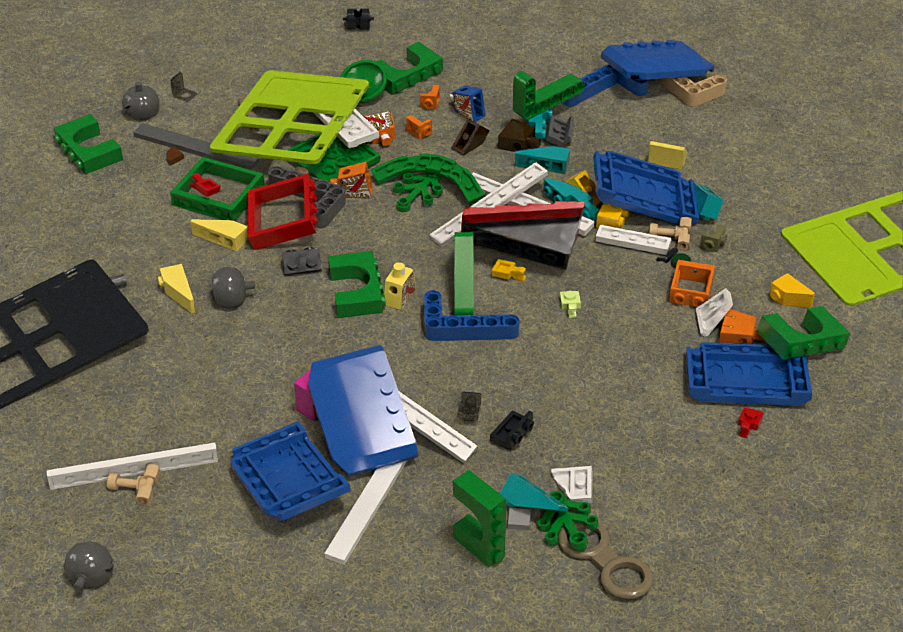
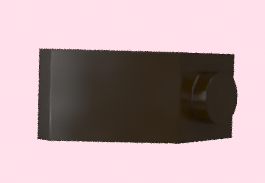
(470, 137)

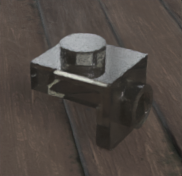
(470, 406)

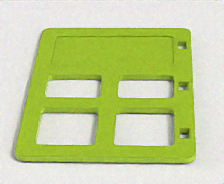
(296, 94)
(843, 257)

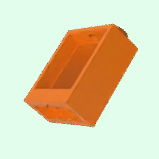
(685, 271)

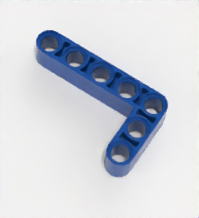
(605, 78)
(465, 326)

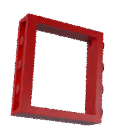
(285, 232)

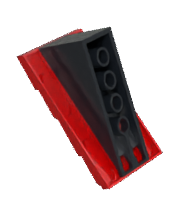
(530, 231)

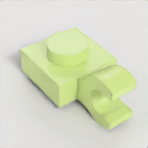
(571, 301)

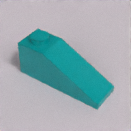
(551, 158)
(708, 202)
(524, 493)

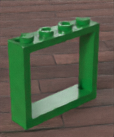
(212, 207)

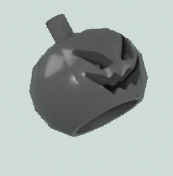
(140, 102)
(230, 287)
(88, 565)

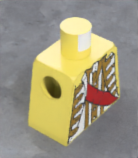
(399, 286)

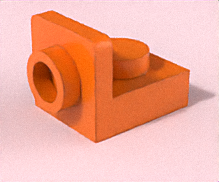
(432, 99)
(418, 128)

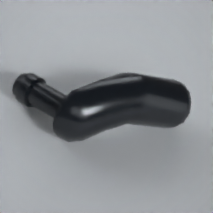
(670, 254)

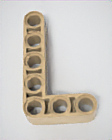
(695, 93)

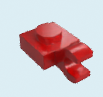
(205, 186)
(749, 420)

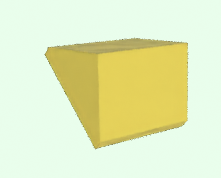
(667, 155)

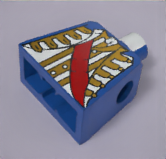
(469, 102)

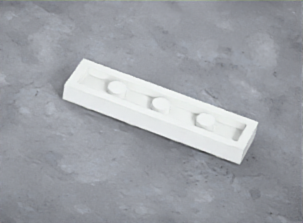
(633, 239)

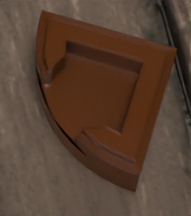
(174, 156)

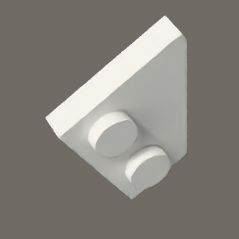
(712, 311)
(575, 482)

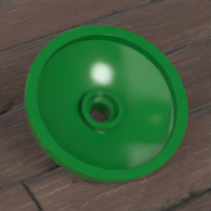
(369, 71)

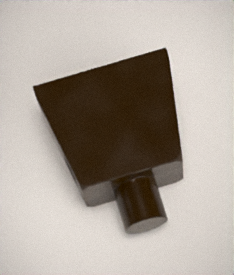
(517, 137)

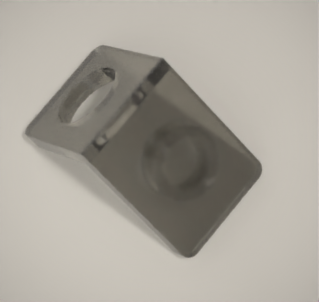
(178, 89)

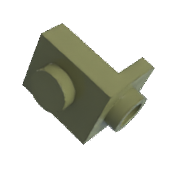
(713, 242)

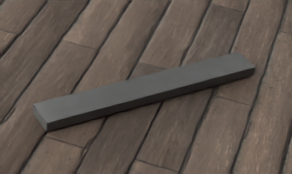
(191, 145)

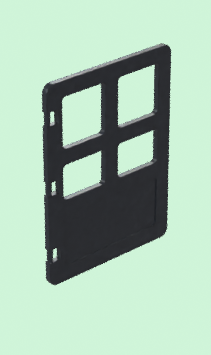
(84, 310)

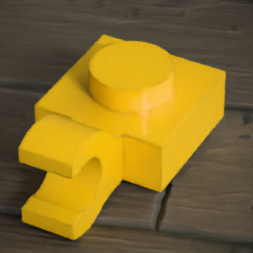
(506, 269)

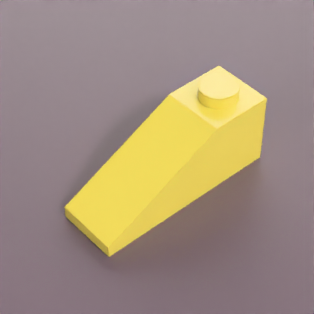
(221, 232)
(177, 286)

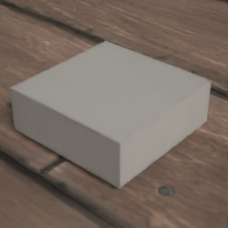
(519, 519)

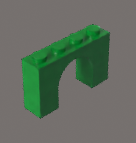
(426, 64)
(86, 158)
(364, 300)
(788, 343)
(486, 535)

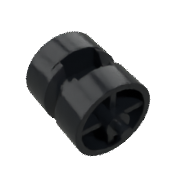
(358, 18)

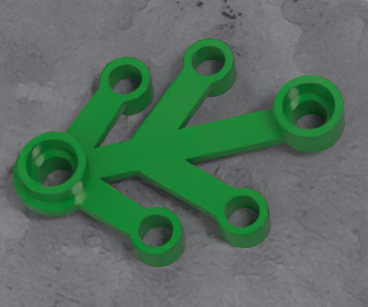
(404, 204)
(577, 538)

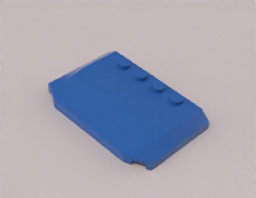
(656, 60)
(644, 187)
(746, 375)
(361, 411)
(286, 472)

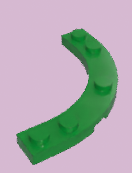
(434, 164)

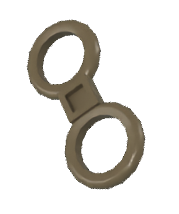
(607, 561)

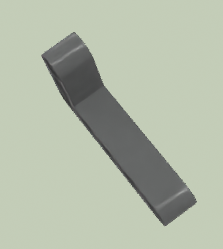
(330, 196)

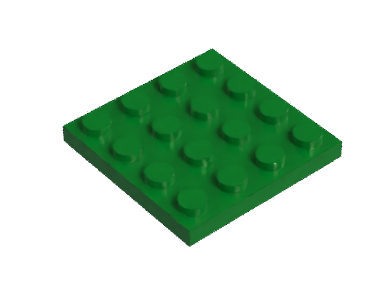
(335, 157)

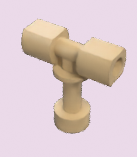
(681, 233)
(142, 484)

